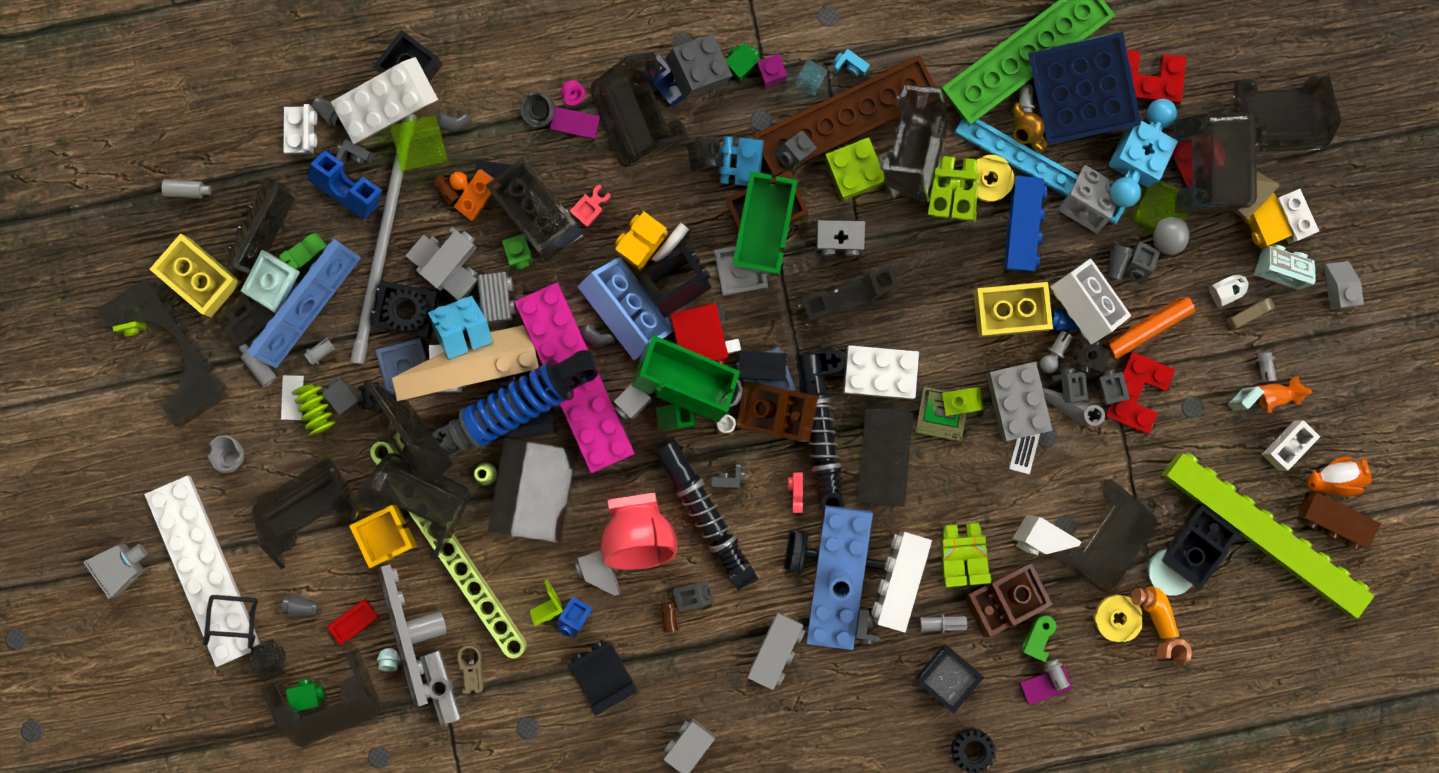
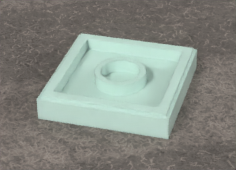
(270, 281)

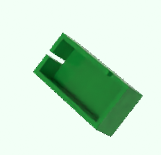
(764, 224)
(685, 378)

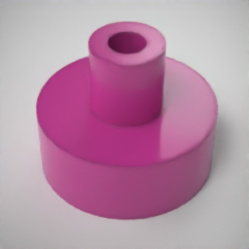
(572, 92)

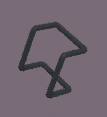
(207, 633)

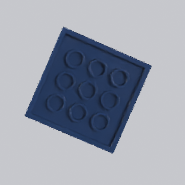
(1085, 87)

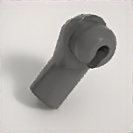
(453, 124)
(596, 339)

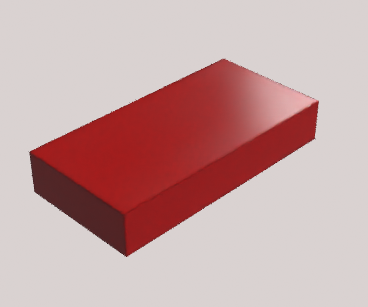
(353, 621)

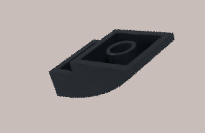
(1200, 546)

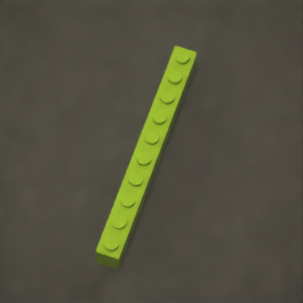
(1268, 536)

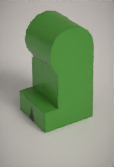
(304, 253)
(1037, 637)

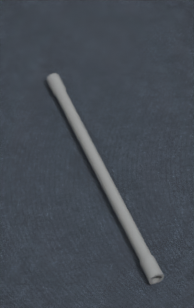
(361, 343)

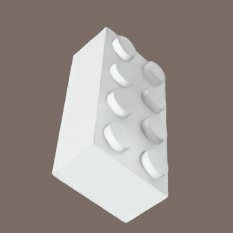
(384, 100)
(902, 581)

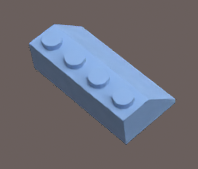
(625, 306)

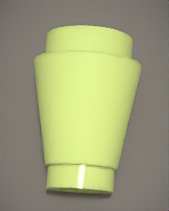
(491, 473)

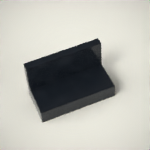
(762, 366)

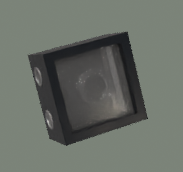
(949, 678)

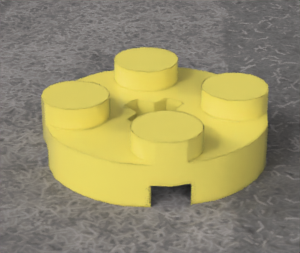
(1003, 174)
(1118, 632)

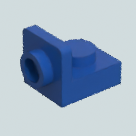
(573, 617)

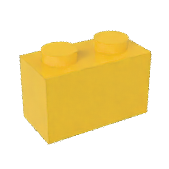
(1268, 223)

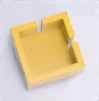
(641, 241)
(383, 536)

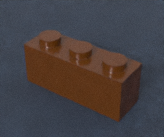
(1338, 521)

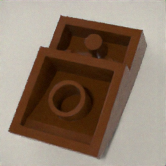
(777, 411)
(1007, 600)

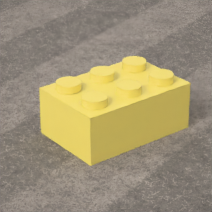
(195, 275)
(1013, 309)

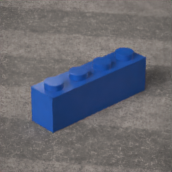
(1024, 224)

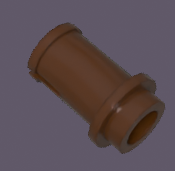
(446, 191)
(669, 616)

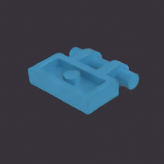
(748, 159)

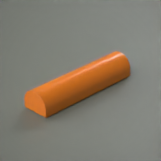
(1149, 327)

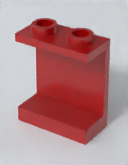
(701, 332)

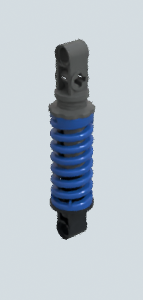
(514, 406)

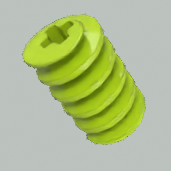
(313, 408)

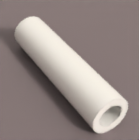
(671, 242)

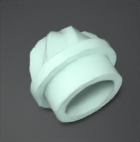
(388, 660)

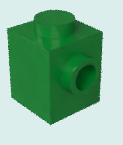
(742, 61)
(674, 417)
(306, 694)

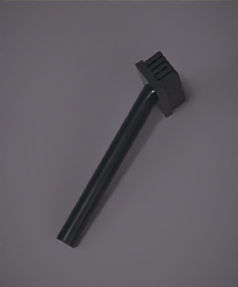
(797, 552)

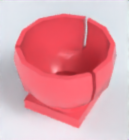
(636, 534)

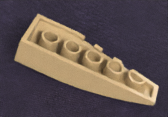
(507, 356)

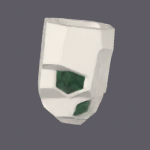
(1228, 289)

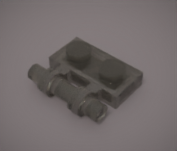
(249, 323)

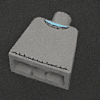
(116, 568)

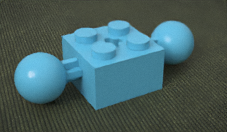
(1143, 153)

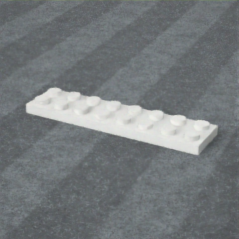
(201, 566)

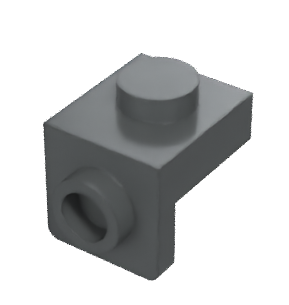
(795, 150)

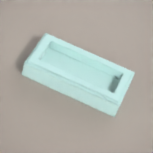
(1245, 398)

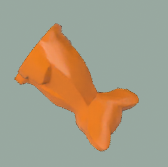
(1278, 395)

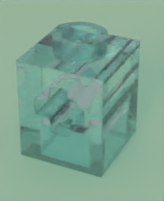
(811, 77)

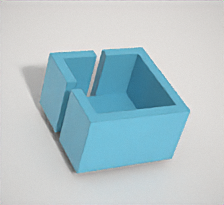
(450, 322)

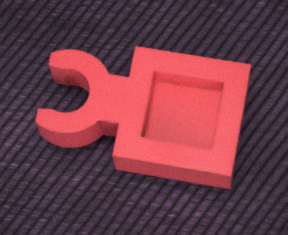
(588, 208)
(795, 485)

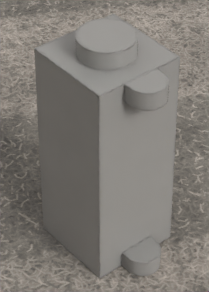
(448, 259)

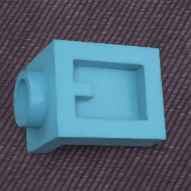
(854, 64)

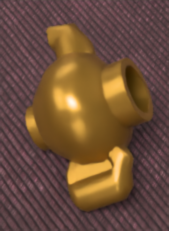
(1028, 128)

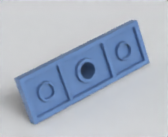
(304, 304)
(843, 559)

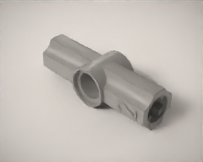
(444, 702)

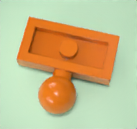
(474, 194)

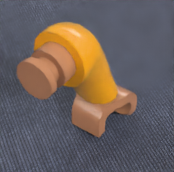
(1160, 610)

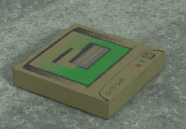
(933, 419)

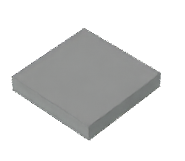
(734, 280)

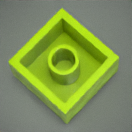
(854, 169)

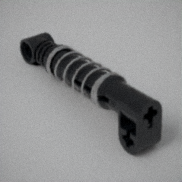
(822, 434)
(707, 516)

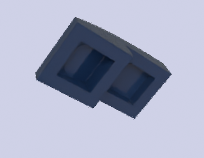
(666, 84)

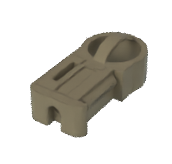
(1251, 313)
(472, 672)

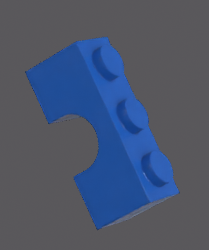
(328, 175)

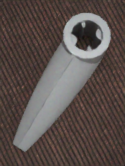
(1076, 410)

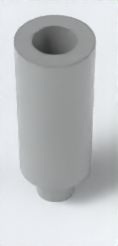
(185, 189)
(258, 368)

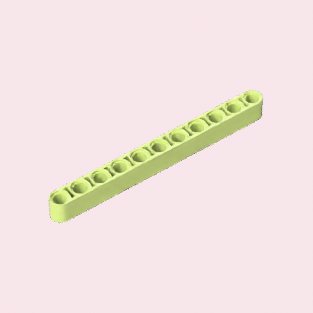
(464, 581)

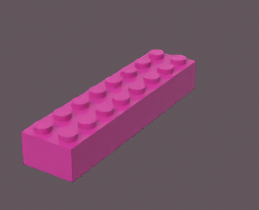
(591, 410)

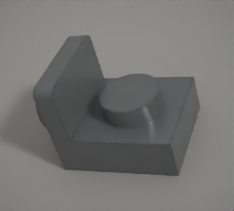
(357, 153)
(1142, 262)
(1073, 385)
(1112, 387)
(724, 479)
(693, 596)
(865, 622)

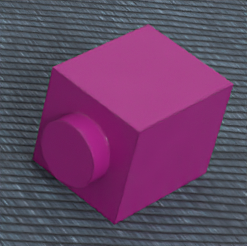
(771, 71)

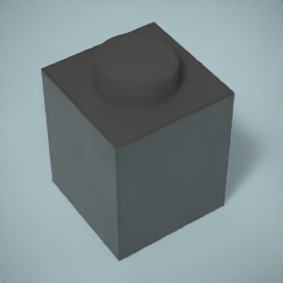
(341, 396)

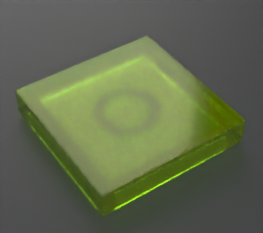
(418, 143)
(1157, 204)

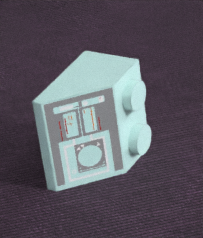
(1285, 267)

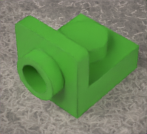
(518, 252)

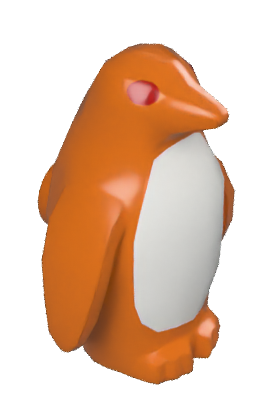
(1341, 477)

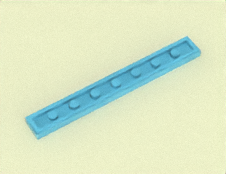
(1022, 158)

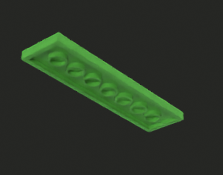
(1008, 64)

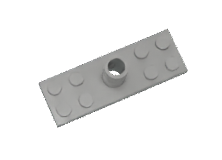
(409, 633)

